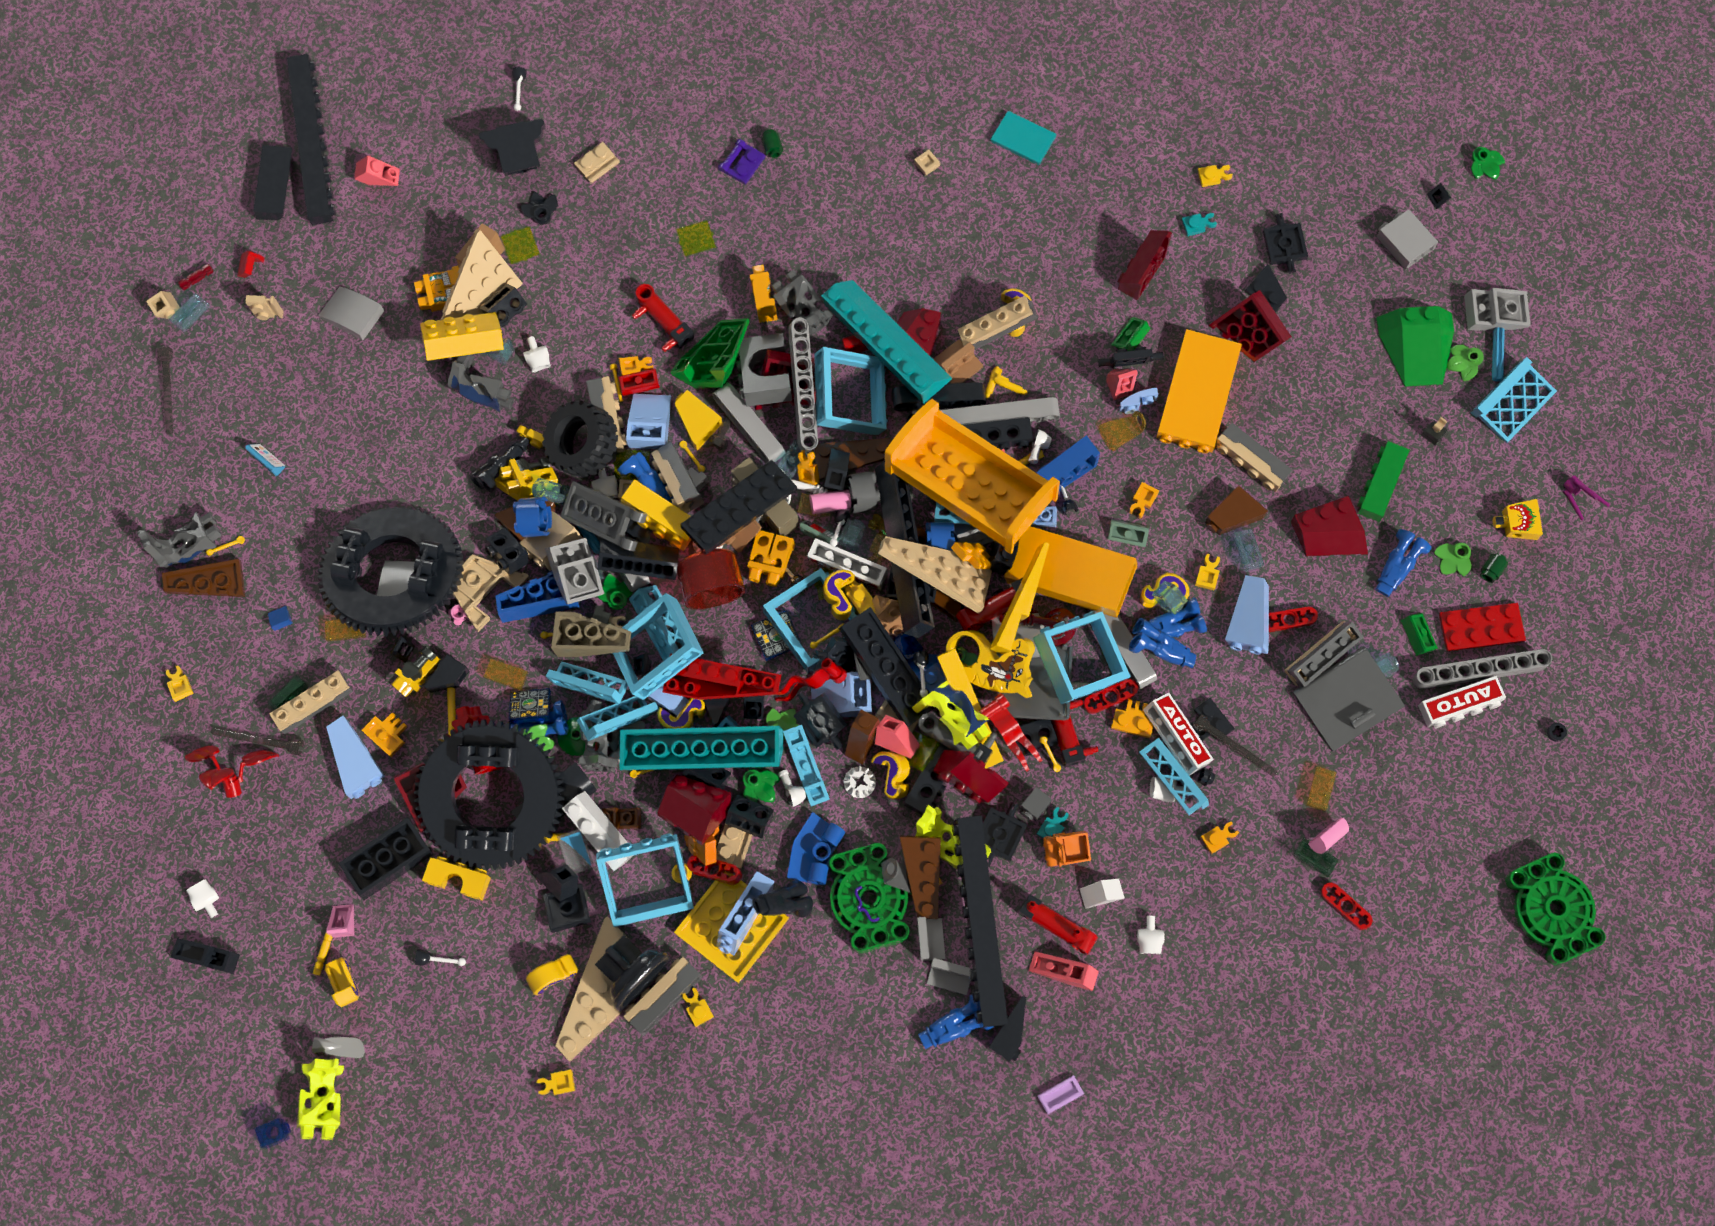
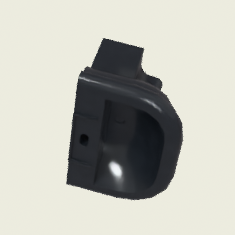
(516, 145)
(630, 970)

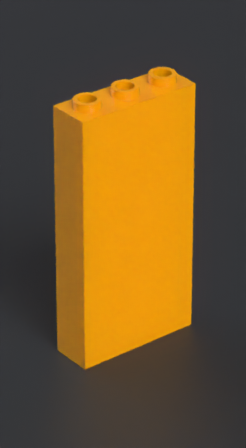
(1199, 391)
(1076, 571)

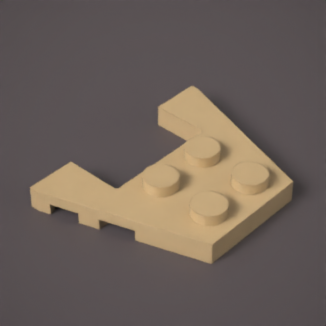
(478, 580)

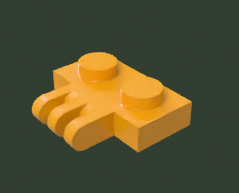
(974, 553)
(1132, 720)
(386, 733)

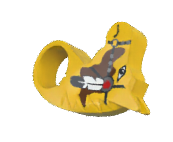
(1000, 674)

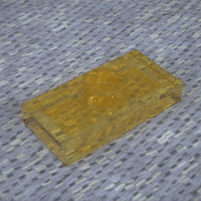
(337, 631)
(506, 674)
(1321, 788)

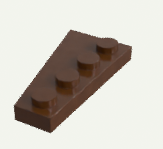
(861, 453)
(211, 579)
(923, 871)

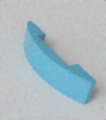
(806, 765)

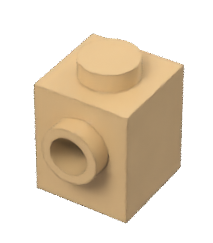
(163, 305)

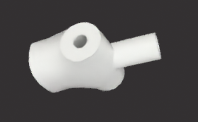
(537, 357)
(606, 484)
(1160, 791)
(203, 896)
(1150, 939)

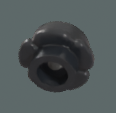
(1206, 776)

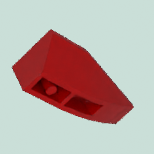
(717, 680)

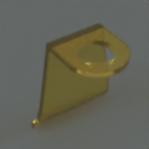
(1121, 431)

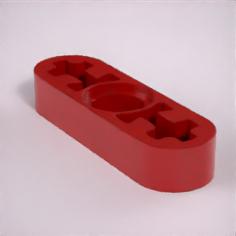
(1293, 612)
(1095, 697)
(720, 876)
(1362, 912)

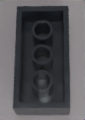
(385, 858)

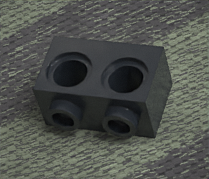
(501, 302)
(509, 549)
(1031, 732)
(711, 776)
(749, 816)

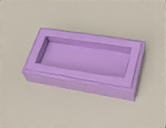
(1060, 1094)

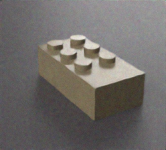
(781, 517)

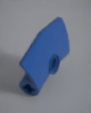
(804, 862)

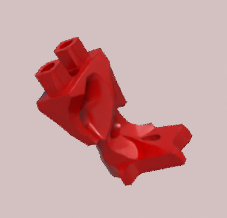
(472, 714)

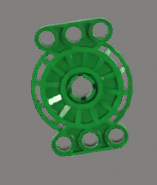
(886, 907)
(1535, 913)

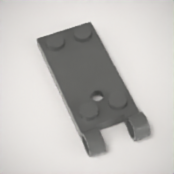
(593, 512)

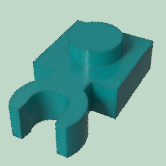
(1196, 224)
(1052, 826)

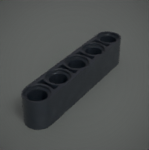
(949, 397)

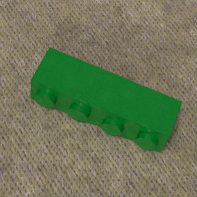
(1383, 481)

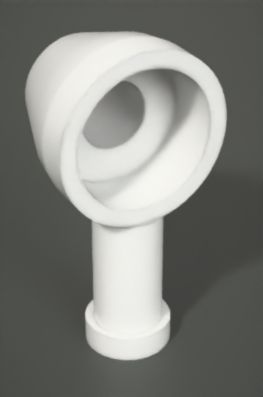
(1042, 442)
(796, 792)

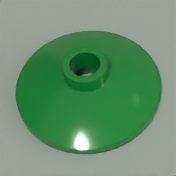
(568, 743)

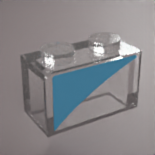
(576, 851)

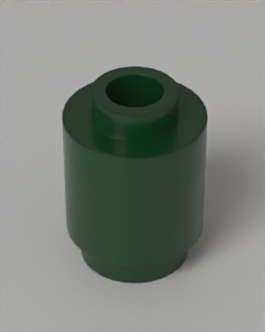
(772, 143)
(1493, 567)

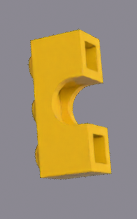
(440, 871)

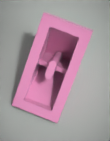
(341, 921)

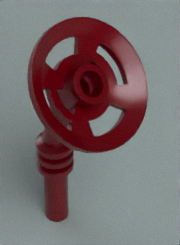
(1046, 621)

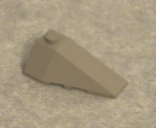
(585, 636)

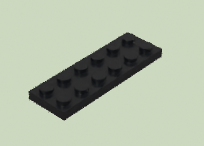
(738, 507)
(885, 665)

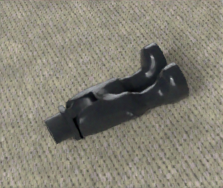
(484, 475)
(779, 902)

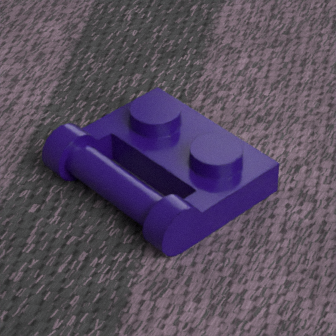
(747, 164)

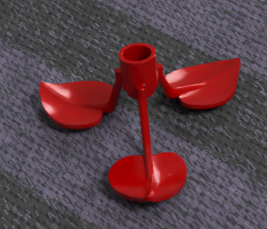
(226, 775)

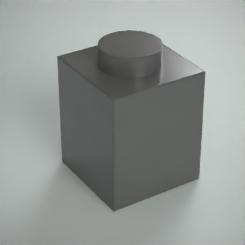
(1035, 805)

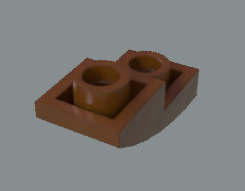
(624, 818)

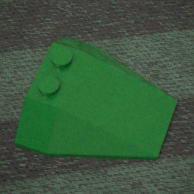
(1418, 343)
(714, 356)

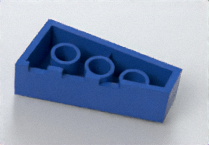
(1072, 463)
(532, 600)

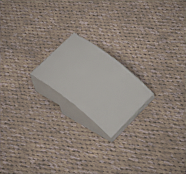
(1497, 309)
(352, 312)
(575, 570)
(394, 577)

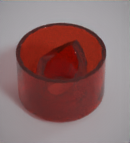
(710, 579)

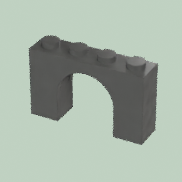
(761, 389)

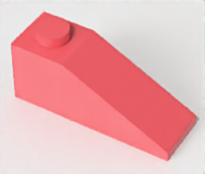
(1121, 382)
(1064, 970)

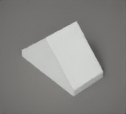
(1101, 893)

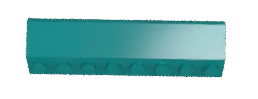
(886, 339)
(701, 748)

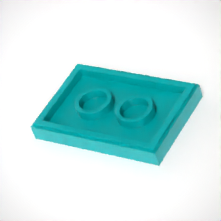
(1023, 137)

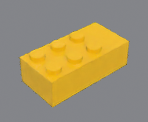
(461, 336)
(662, 515)

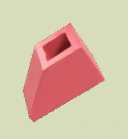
(376, 172)
(896, 736)

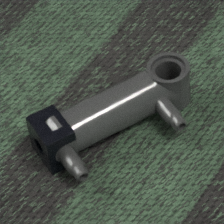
(942, 734)

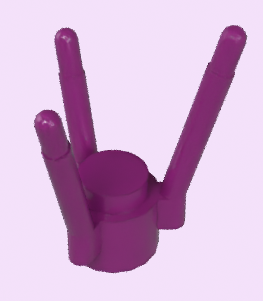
(1575, 486)

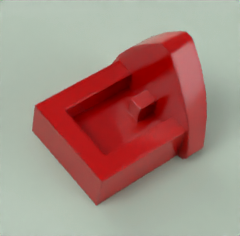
(247, 262)

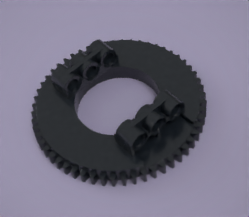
(429, 586)
(496, 747)

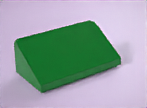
(1131, 334)
(1419, 634)

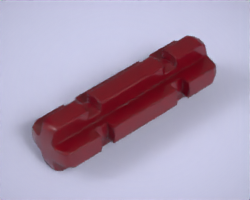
(195, 277)

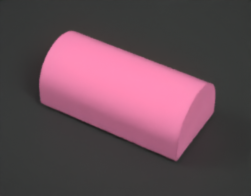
(830, 501)
(1329, 836)

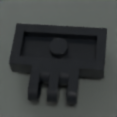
(1215, 717)

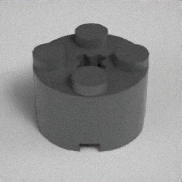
(863, 491)

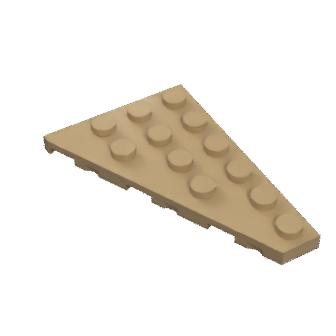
(479, 278)
(941, 570)
(592, 1004)

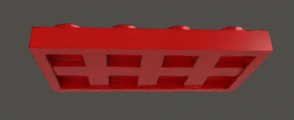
(1482, 627)

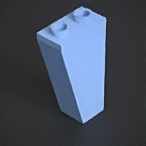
(1251, 618)
(353, 759)
(742, 915)

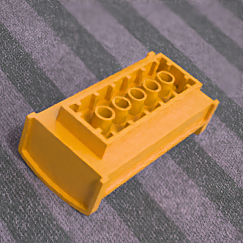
(969, 475)

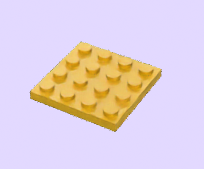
(703, 924)

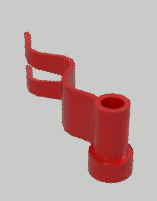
(828, 671)
(1009, 728)

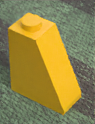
(697, 418)

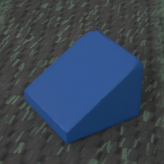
(279, 618)

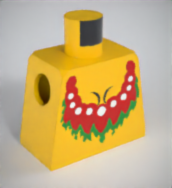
(1520, 520)

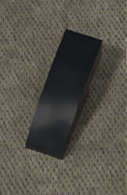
(205, 956)

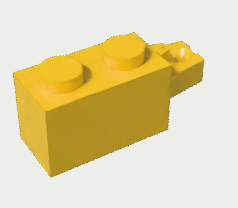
(859, 597)

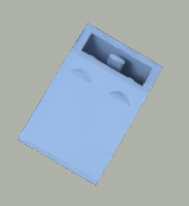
(648, 421)
(847, 696)

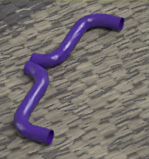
(863, 909)

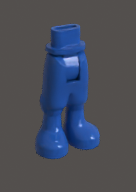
(648, 477)
(1397, 565)
(1169, 622)
(1164, 647)
(558, 718)
(951, 1026)

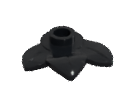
(538, 206)

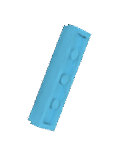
(657, 630)
(587, 686)
(616, 721)
(1180, 774)

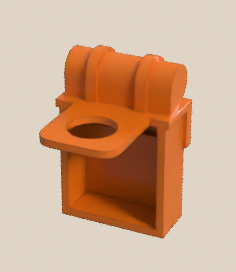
(1066, 848)
(704, 852)

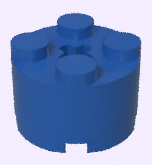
(532, 517)
(940, 534)

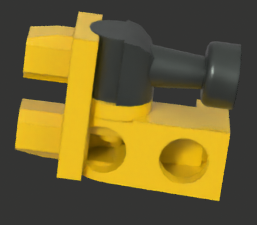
(525, 474)
(416, 672)

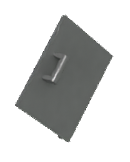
(1349, 698)
(1044, 700)

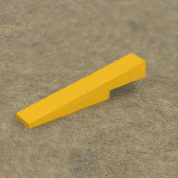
(1021, 603)
(958, 679)

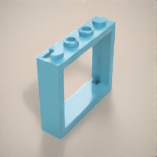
(824, 392)
(783, 630)
(1054, 664)
(671, 665)
(649, 910)

